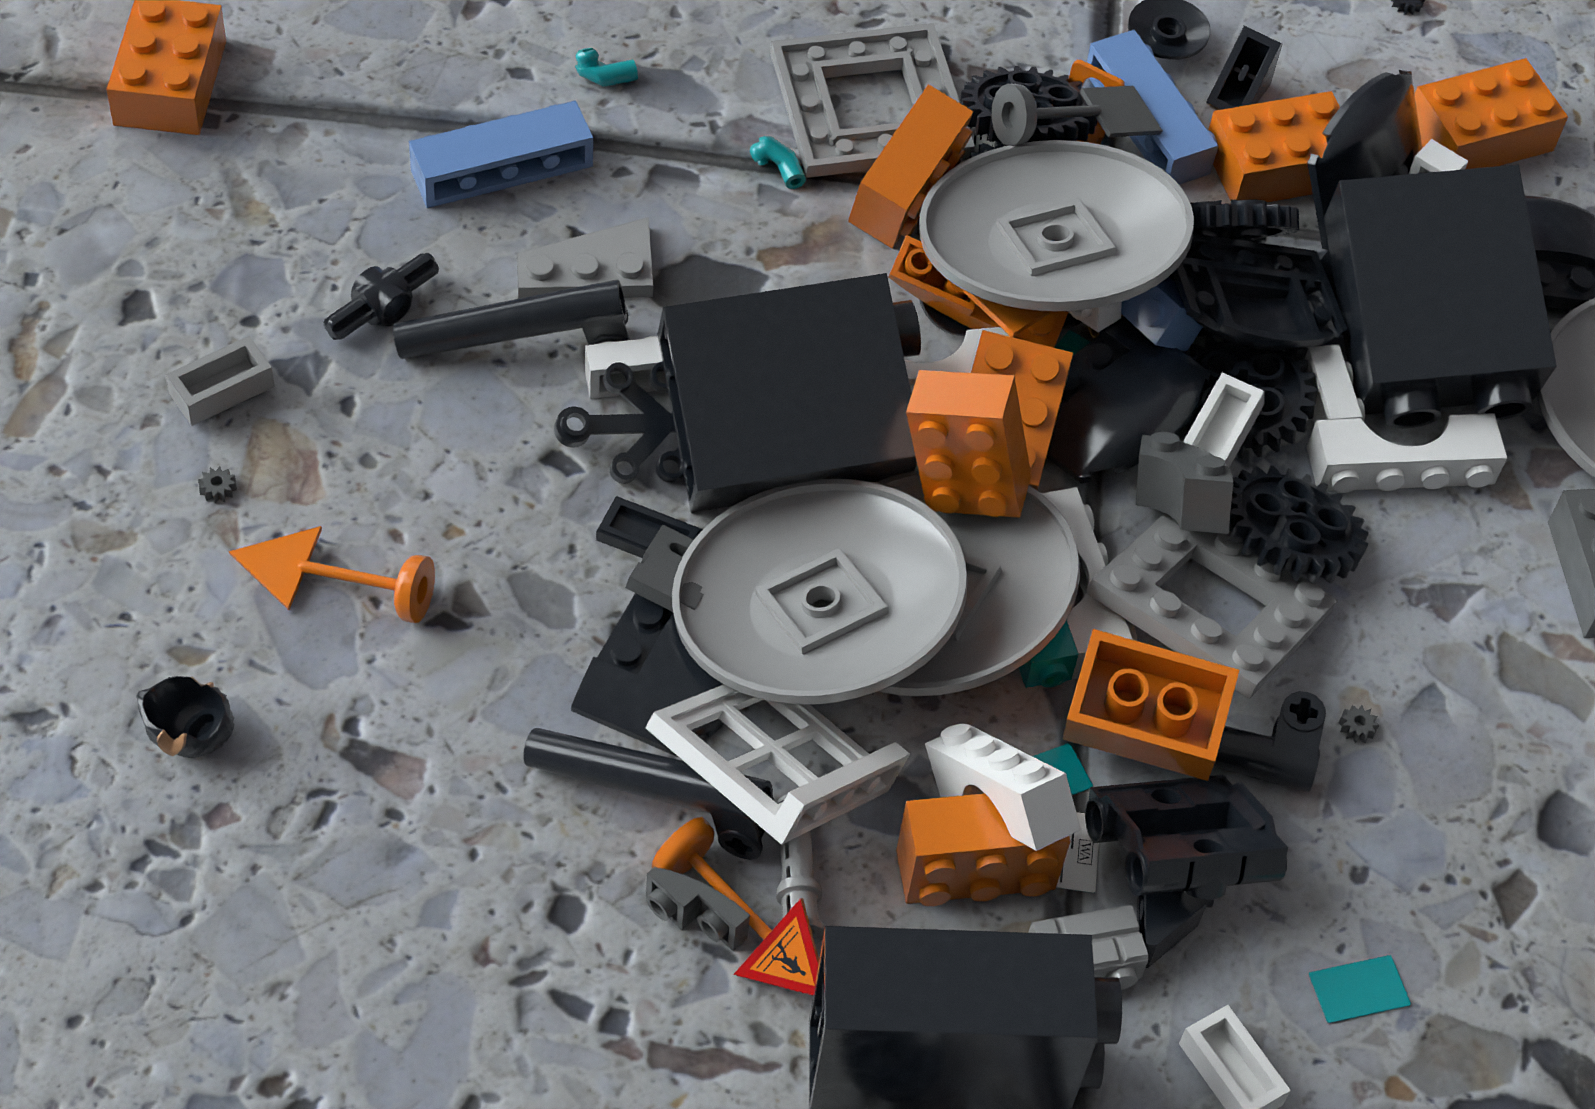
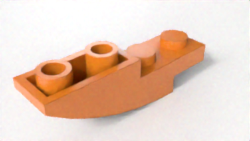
(920, 278)

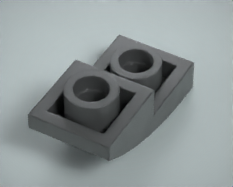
(685, 899)

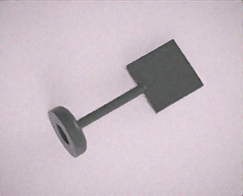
(1116, 108)

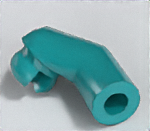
(602, 73)
(785, 158)

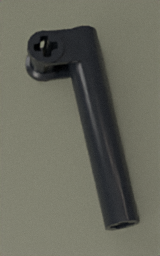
(593, 307)
(1288, 755)
(649, 777)

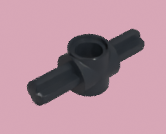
(381, 296)

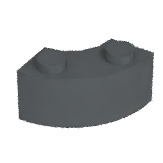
(1184, 483)

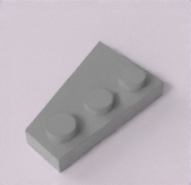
(589, 259)

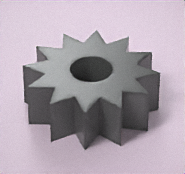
(207, 483)
(1353, 730)

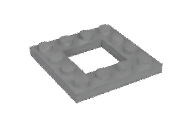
(807, 61)
(1133, 591)

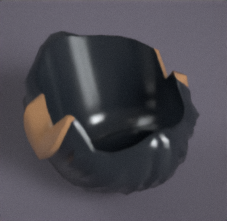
(186, 716)

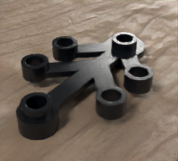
(653, 423)

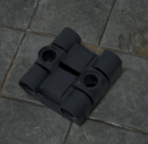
(1188, 835)

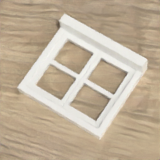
(804, 808)

